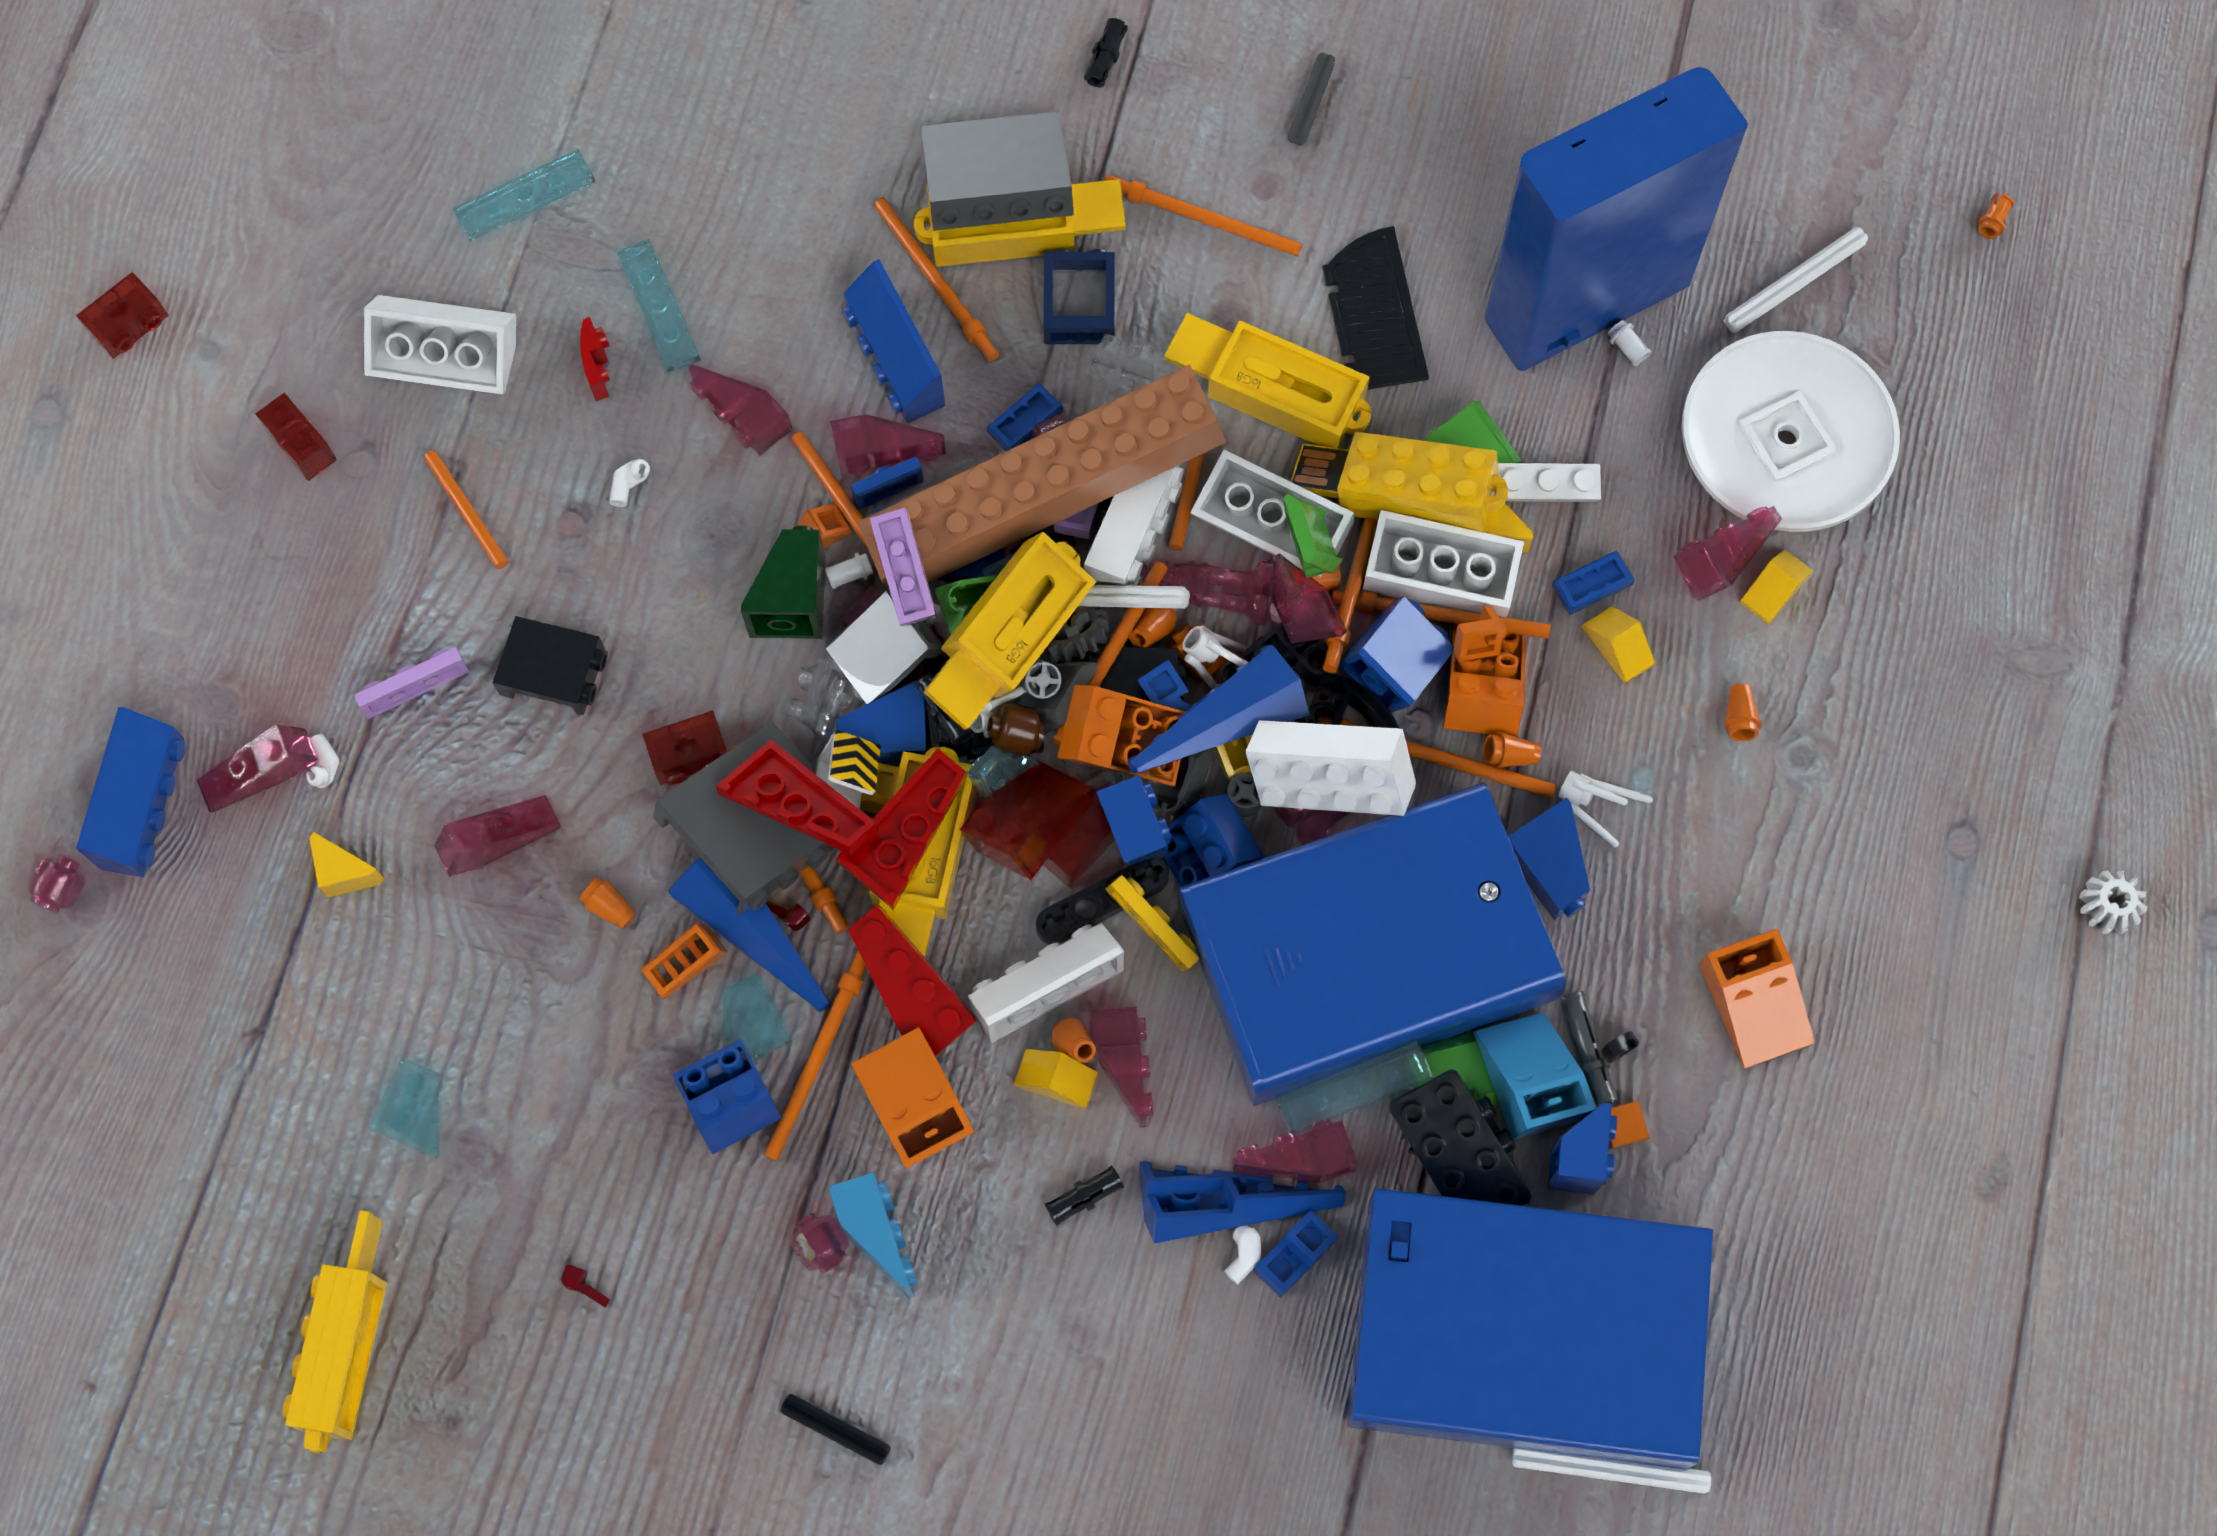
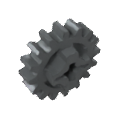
(1079, 634)

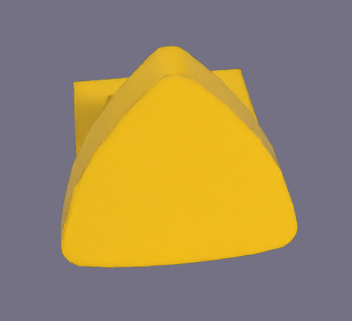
(884, 789)

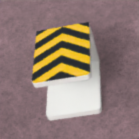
(849, 765)

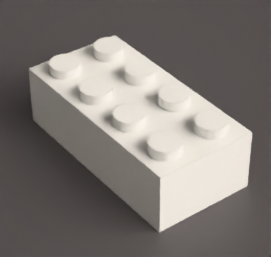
(1130, 529)
(1442, 564)
(1331, 767)

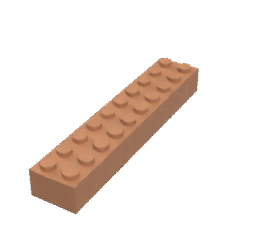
(1057, 474)

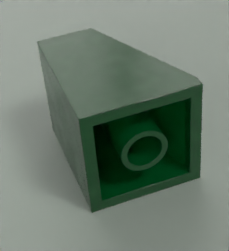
(789, 588)

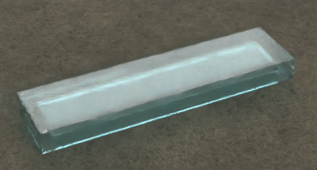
(524, 195)
(658, 306)
(1355, 1087)

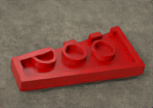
(795, 796)
(905, 829)
(908, 982)

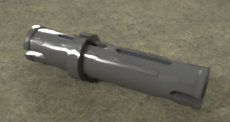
(1591, 1056)

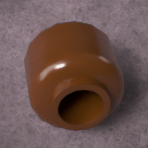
(1016, 729)

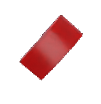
(593, 357)

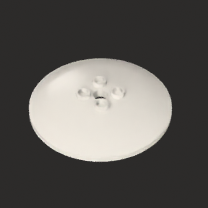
(1797, 385)

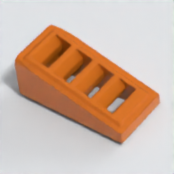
(704, 960)

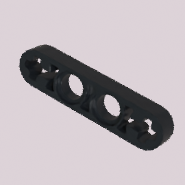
(1105, 904)

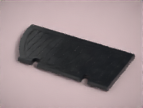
(1375, 311)

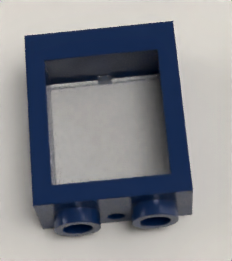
(1078, 296)

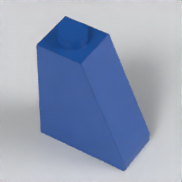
(892, 721)
(1553, 860)

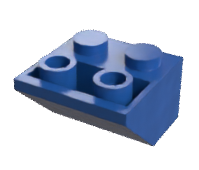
(1133, 821)
(1209, 841)
(726, 1096)
(1581, 1155)

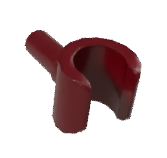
(795, 918)
(572, 1280)

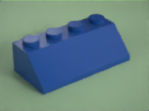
(893, 344)
(131, 793)

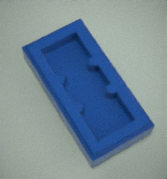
(1016, 423)
(887, 482)
(1593, 582)

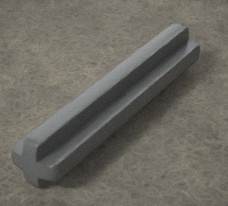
(1311, 99)

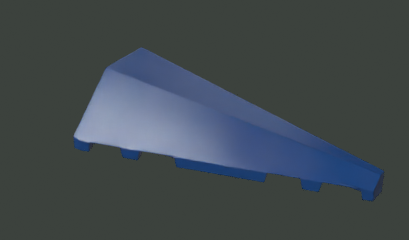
(1258, 691)
(753, 932)
(1196, 1204)

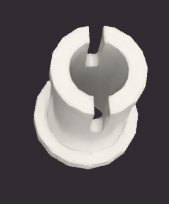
(1629, 342)
(849, 570)

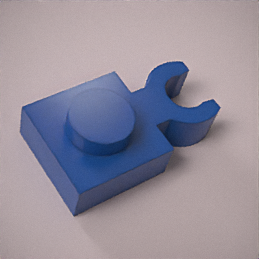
(1165, 687)

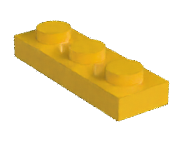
(1153, 922)

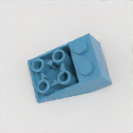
(1534, 1076)
(864, 1217)

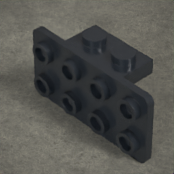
(1460, 1141)

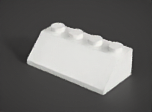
(438, 344)
(1251, 507)
(1046, 981)

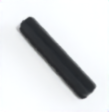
(835, 1429)

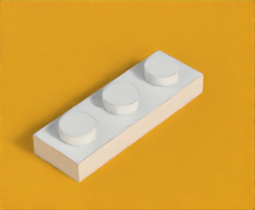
(1551, 482)

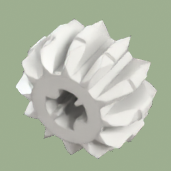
(2113, 889)

